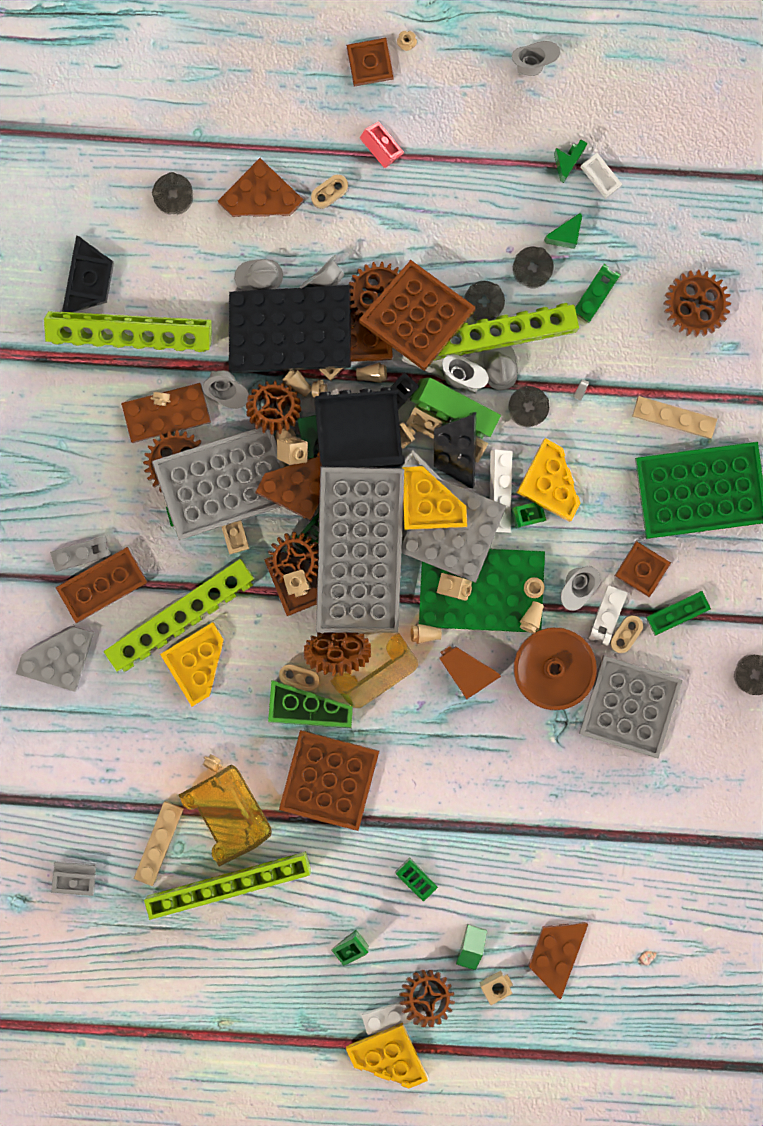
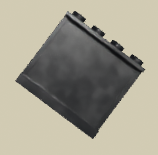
(359, 429)

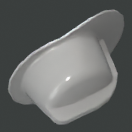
(533, 57)
(258, 275)
(328, 275)
(500, 367)
(463, 373)
(225, 390)
(579, 587)

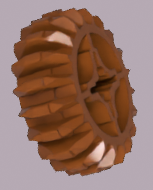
(284, 397)
(292, 550)
(428, 1006)

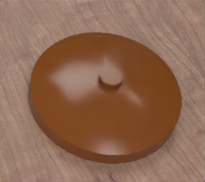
(555, 668)

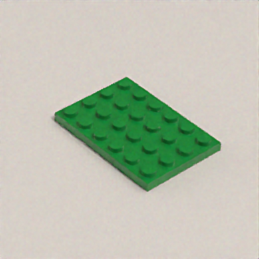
(701, 490)
(495, 599)

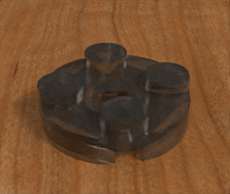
(172, 205)
(527, 277)
(491, 292)
(539, 402)
(743, 672)

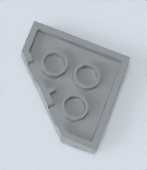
(58, 659)

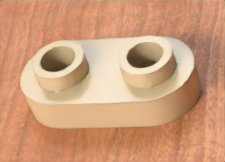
(329, 192)
(627, 635)
(299, 677)

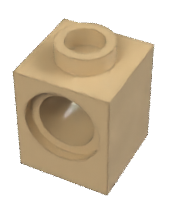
(292, 450)
(492, 995)

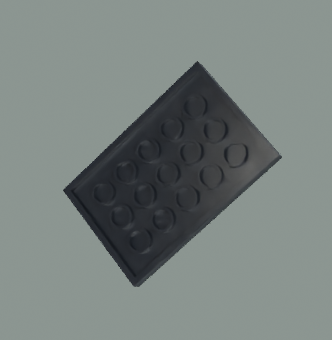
(290, 329)

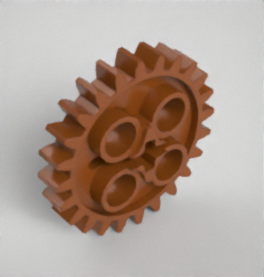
(381, 274)
(701, 285)
(175, 443)
(337, 652)

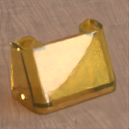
(361, 692)
(228, 813)

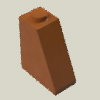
(467, 671)

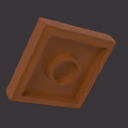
(370, 62)
(642, 569)

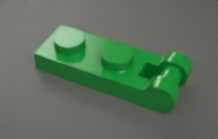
(596, 294)

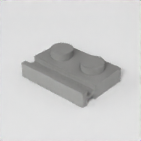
(73, 878)

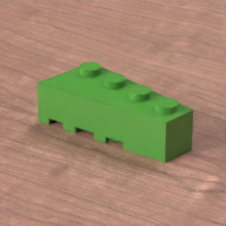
(451, 405)
(300, 707)

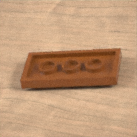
(150, 420)
(101, 585)

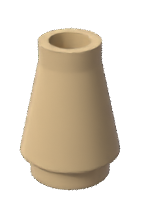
(373, 373)
(297, 382)
(532, 618)
(424, 633)

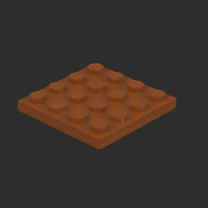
(417, 315)
(329, 780)

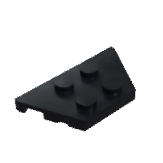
(88, 277)
(457, 449)

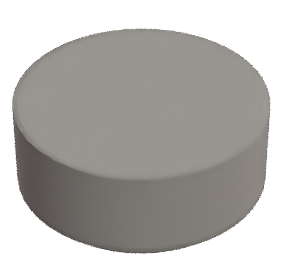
(581, 389)

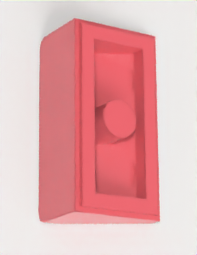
(381, 144)

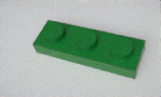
(678, 613)

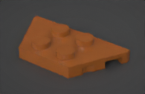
(556, 954)

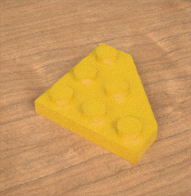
(550, 482)
(429, 502)
(195, 662)
(389, 1057)

